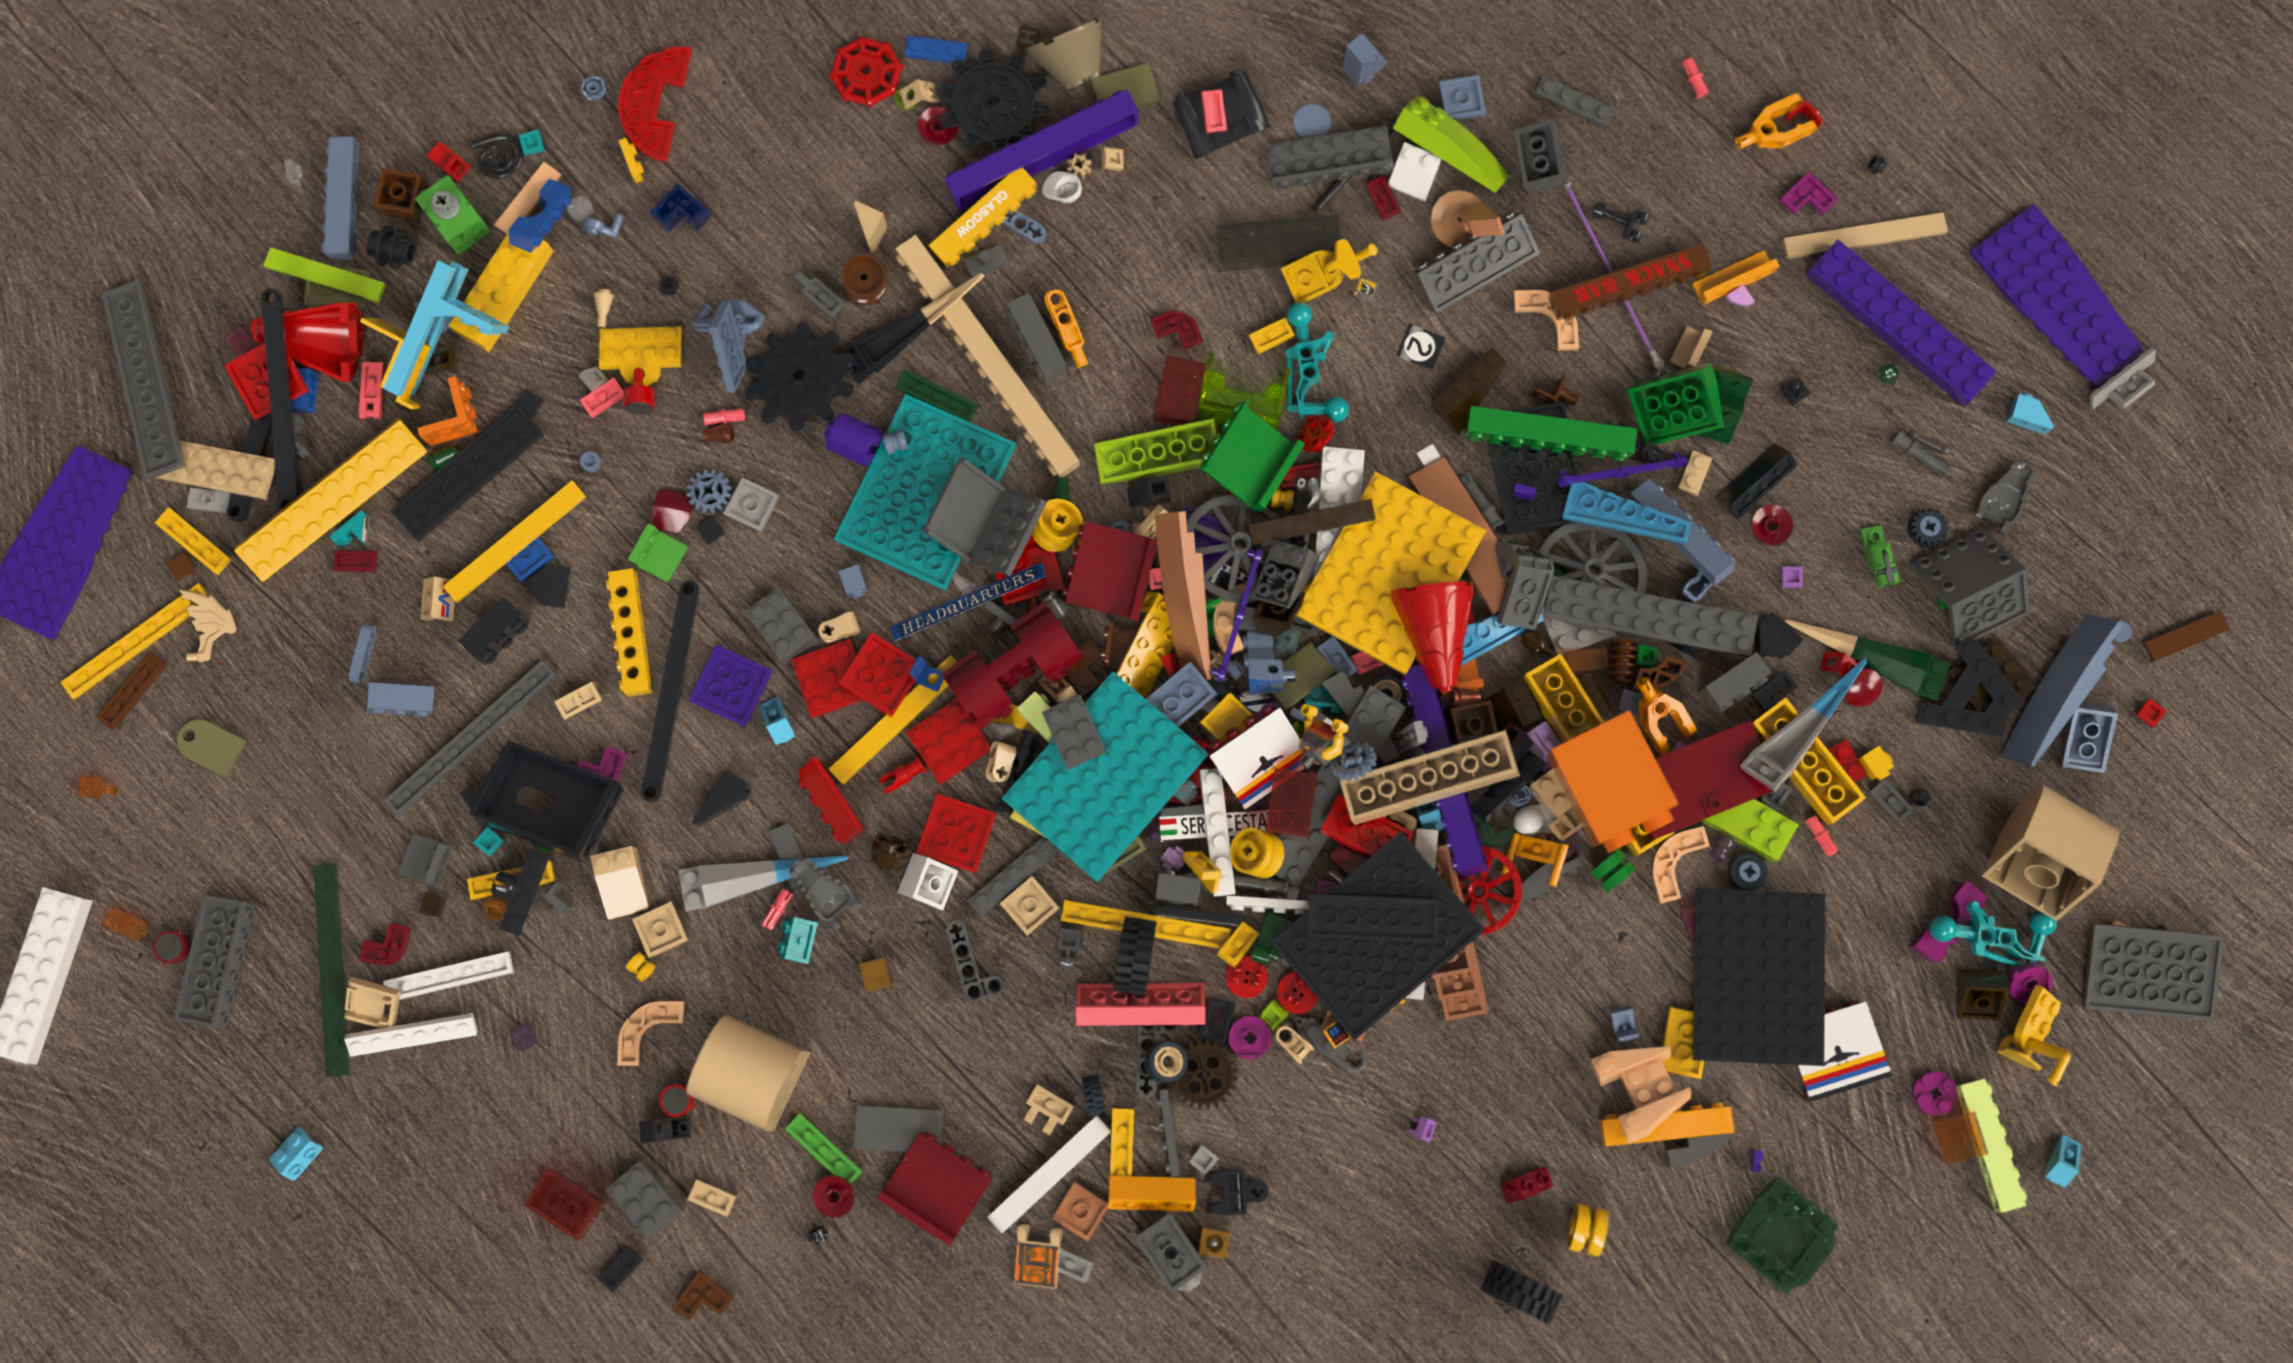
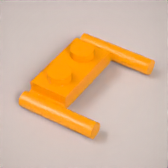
(1539, 851)

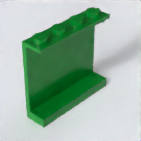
(1249, 457)

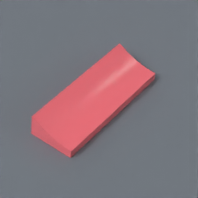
(1160, 1006)

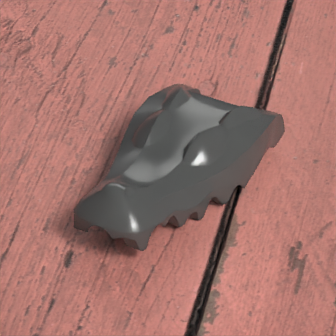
(2006, 498)
(1306, 500)
(824, 892)

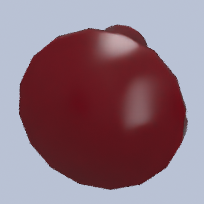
(1864, 689)

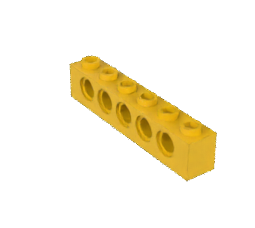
(642, 682)

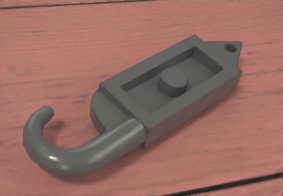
(1313, 1033)

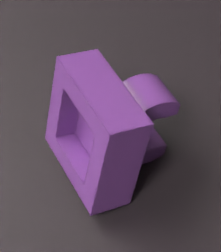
(1424, 1129)

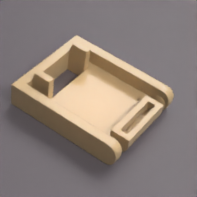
(370, 1003)

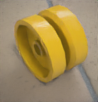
(1057, 525)
(1256, 853)
(1587, 1229)

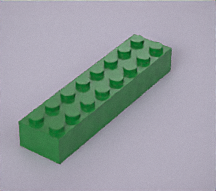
(1550, 433)

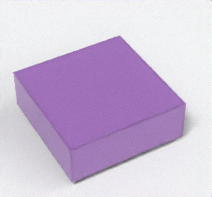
(1791, 576)

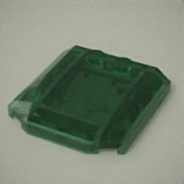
(1783, 1236)

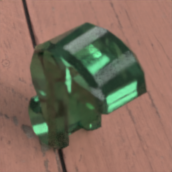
(1487, 835)

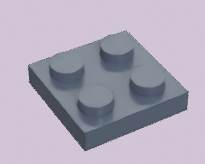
(1462, 97)

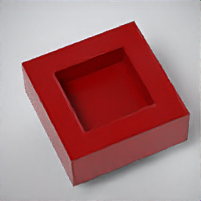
(2150, 713)

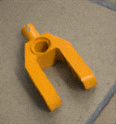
(1774, 138)
(1068, 332)
(1650, 714)

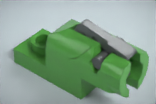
(1879, 556)

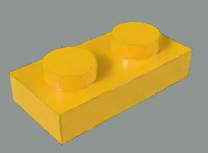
(629, 152)
(1271, 336)
(1238, 944)

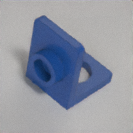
(921, 672)

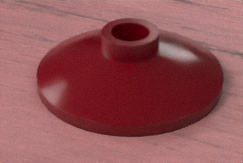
(931, 118)
(1778, 518)
(827, 1202)

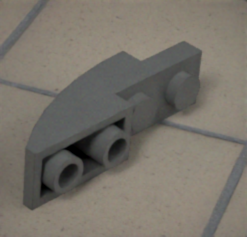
(1535, 886)

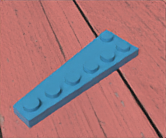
(1604, 509)
(1486, 635)

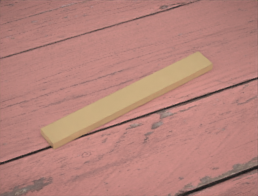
(1866, 235)

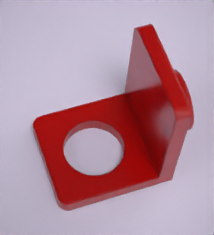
(1810, 113)
(1843, 663)

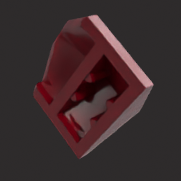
(670, 511)

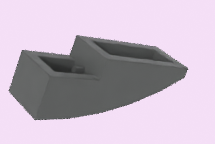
(1695, 1149)

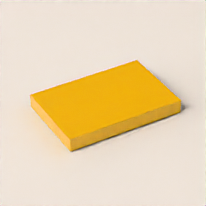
(1679, 1039)

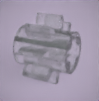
(580, 209)

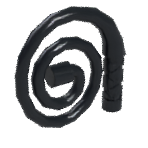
(497, 137)

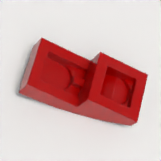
(448, 161)

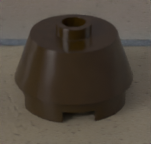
(890, 852)

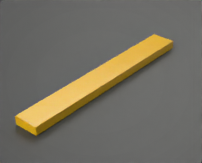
(514, 541)
(130, 645)
(888, 727)
(1166, 928)

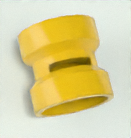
(1282, 499)
(640, 967)

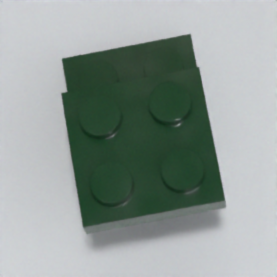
(1732, 393)

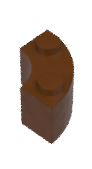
(1660, 676)

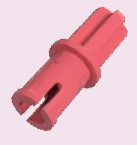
(1695, 77)
(724, 416)
(1821, 835)
(777, 909)

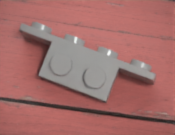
(2127, 384)

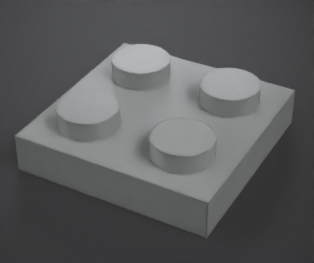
(751, 505)

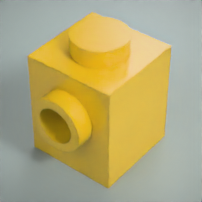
(1876, 763)

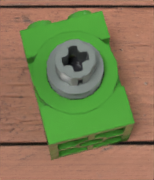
(452, 214)

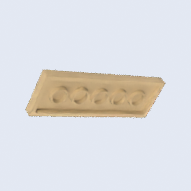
(224, 471)

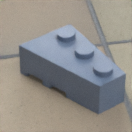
(1362, 60)
(399, 699)

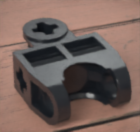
(1227, 1205)

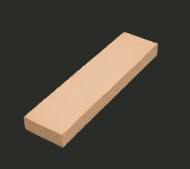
(528, 197)

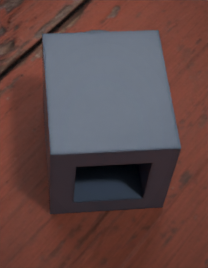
(853, 582)

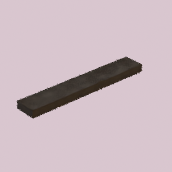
(1312, 521)

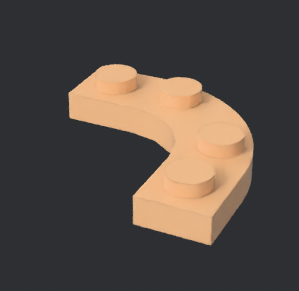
(1538, 302)
(1223, 622)
(1666, 858)
(639, 1022)

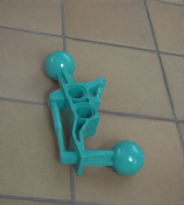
(1335, 408)
(1944, 929)

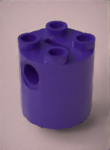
(852, 439)

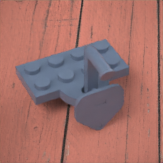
(729, 332)

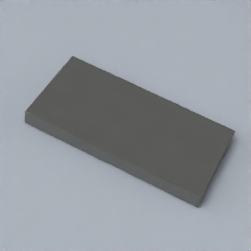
(894, 1127)

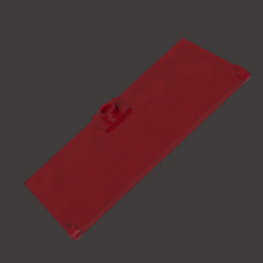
(1709, 776)

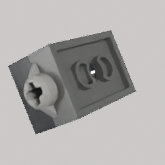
(1172, 1254)

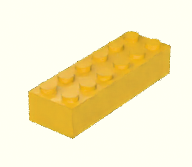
(502, 288)
(1818, 773)

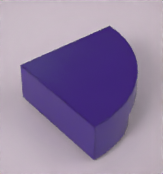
(1755, 1158)

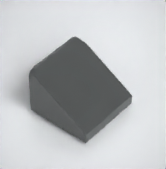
(1247, 622)

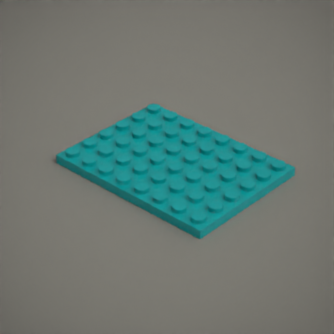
(905, 486)
(1111, 799)

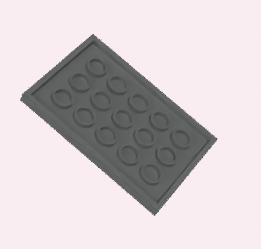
(2153, 972)

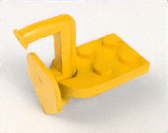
(1314, 275)
(2031, 1031)

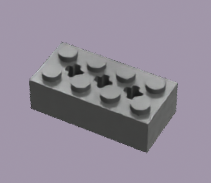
(1037, 339)

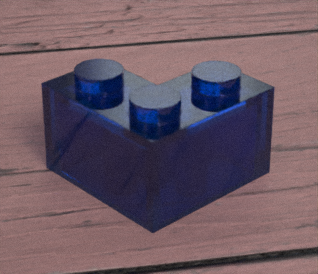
(677, 206)

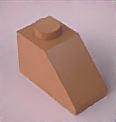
(1481, 221)

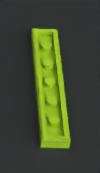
(324, 275)

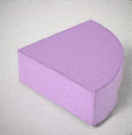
(1740, 297)

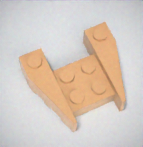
(1646, 1086)

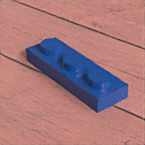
(935, 50)

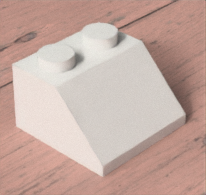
(1414, 171)
(927, 881)

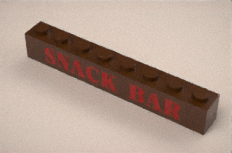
(1630, 282)

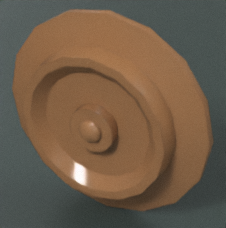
(1446, 217)

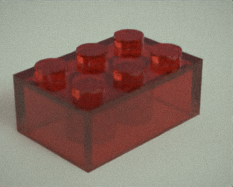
(1179, 391)
(1291, 803)
(565, 1204)

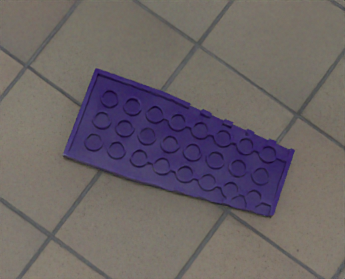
(2057, 294)
(59, 541)

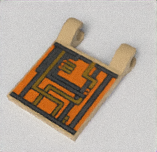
(1037, 1261)

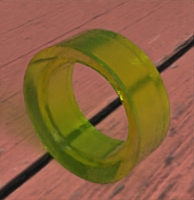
(897, 95)

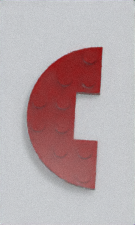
(642, 96)

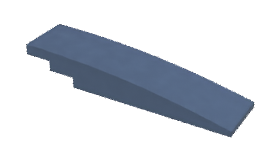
(2062, 689)

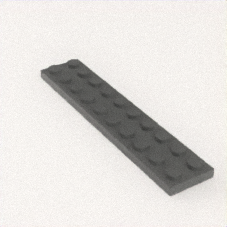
(143, 380)
(1650, 616)
(1369, 723)

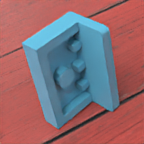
(295, 1154)

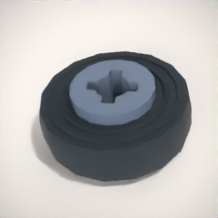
(1743, 877)

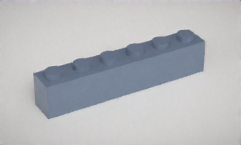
(340, 198)
(1700, 548)

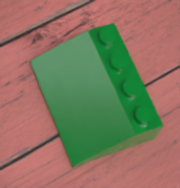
(1677, 404)

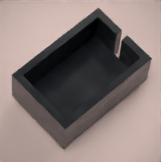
(494, 631)

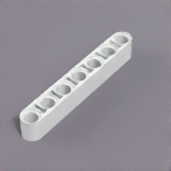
(1049, 1174)

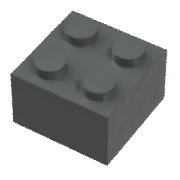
(1178, 889)

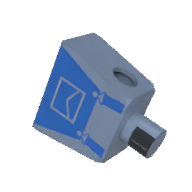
(1267, 676)

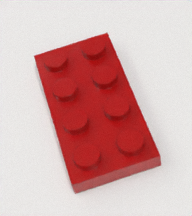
(1362, 837)

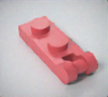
(371, 391)

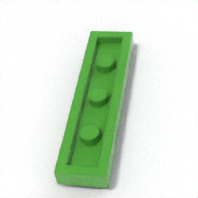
(823, 1149)

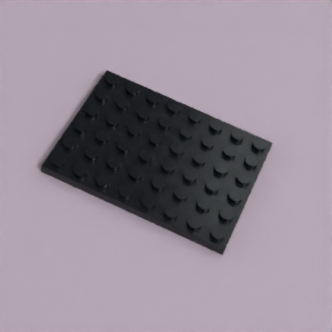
(1370, 977)
(1759, 977)

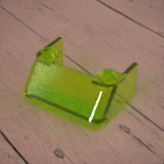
(1218, 400)

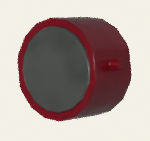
(171, 947)

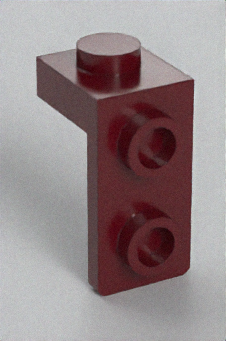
(1526, 1185)

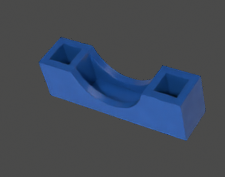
(529, 231)

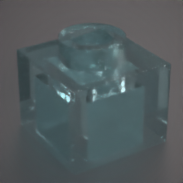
(1290, 647)
(1186, 793)

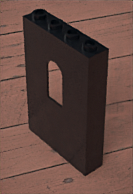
(577, 816)

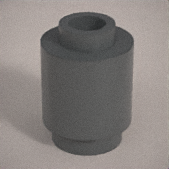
(1054, 602)

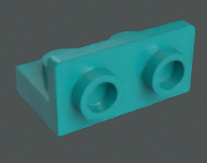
(1322, 700)
(797, 939)

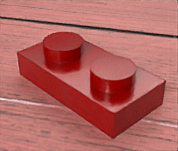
(1848, 760)

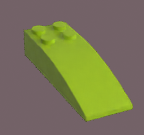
(1450, 142)
(1155, 452)
(1755, 828)

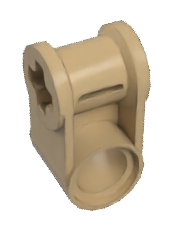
(841, 627)
(1000, 759)
(1294, 1044)

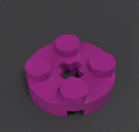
(2021, 975)
(1258, 1029)
(1945, 1087)

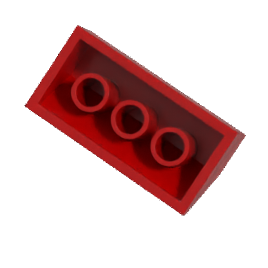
(830, 800)

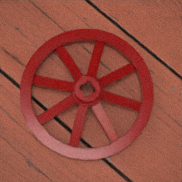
(1475, 884)

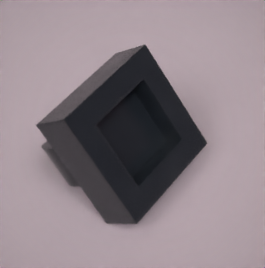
(1795, 391)

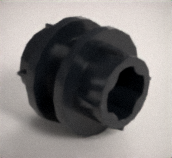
(391, 247)

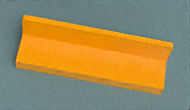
(1734, 276)
(1152, 1193)

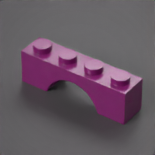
(1934, 950)

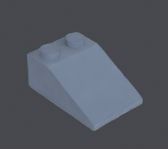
(2089, 737)

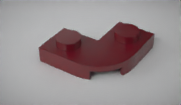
(1177, 322)
(392, 949)

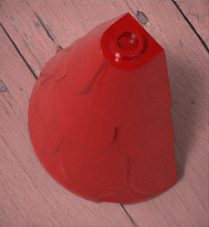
(322, 337)
(1436, 626)

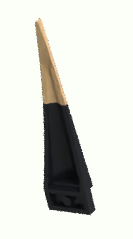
(882, 346)

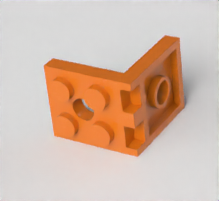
(456, 427)

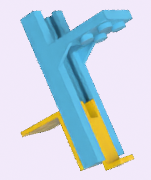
(420, 340)

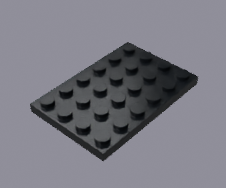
(1533, 469)

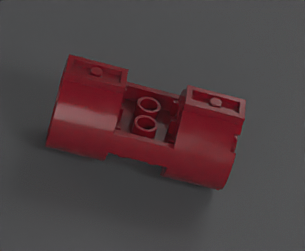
(1042, 646)

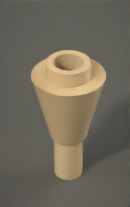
(603, 302)

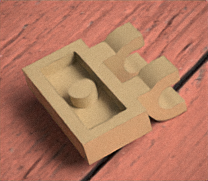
(1049, 1105)

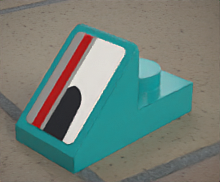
(355, 526)

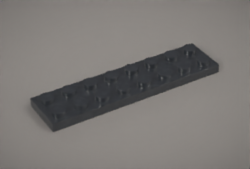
(467, 472)

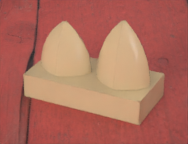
(1148, 527)

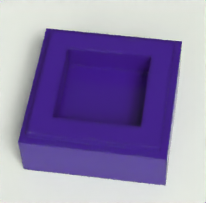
(1523, 491)

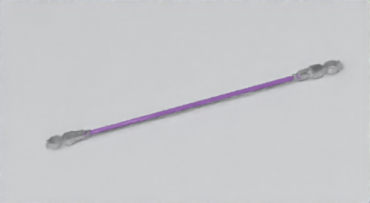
(1656, 361)

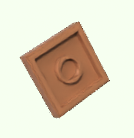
(1080, 1211)

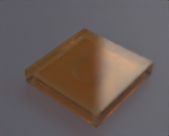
(1960, 1137)

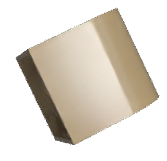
(2051, 852)
(746, 1072)

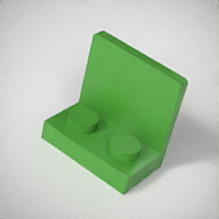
(657, 553)

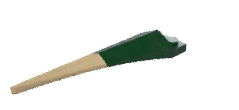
(1908, 668)

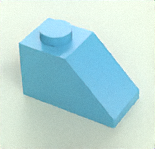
(2029, 413)
(777, 720)
(1429, 816)
(2064, 1161)

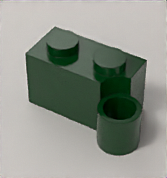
(1271, 929)

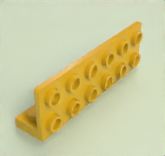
(1152, 641)

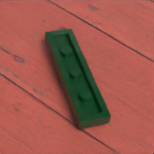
(936, 396)

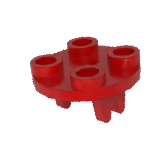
(1316, 432)
(1256, 979)
(1291, 1000)

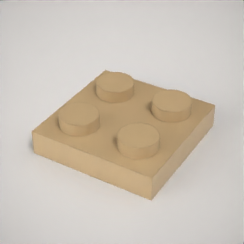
(1029, 906)
(660, 929)

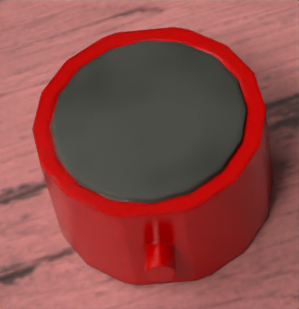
(675, 1101)

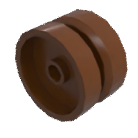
(867, 291)

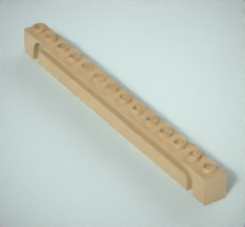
(989, 360)

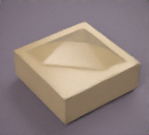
(1112, 159)

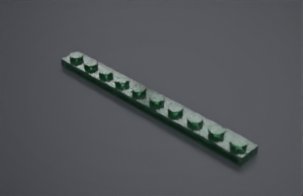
(331, 970)

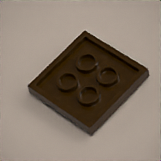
(2006, 665)

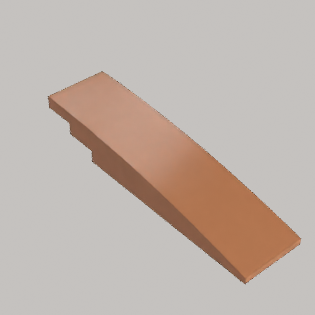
(1442, 486)
(1183, 590)
(1460, 979)

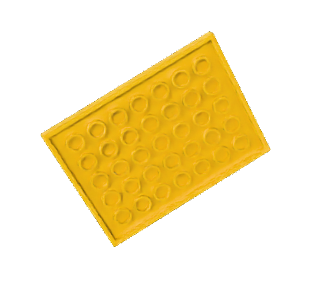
(1402, 548)

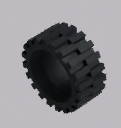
(1134, 956)
(1521, 1292)

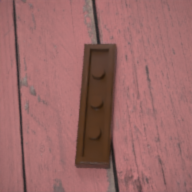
(2186, 636)
(131, 690)

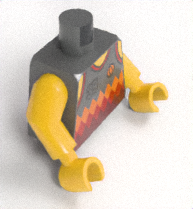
(1320, 740)

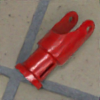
(903, 774)

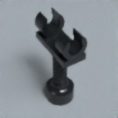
(1638, 216)
(1645, 449)

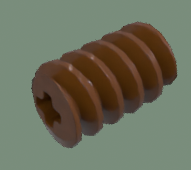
(1621, 661)

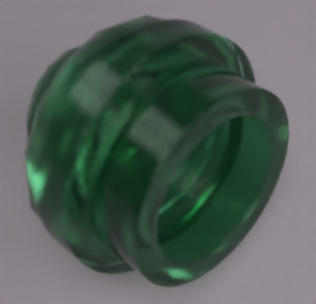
(1888, 374)

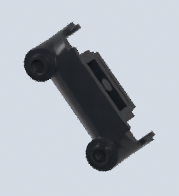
(1242, 114)

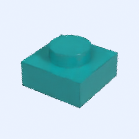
(531, 142)
(488, 841)

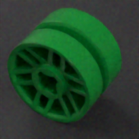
(1613, 870)

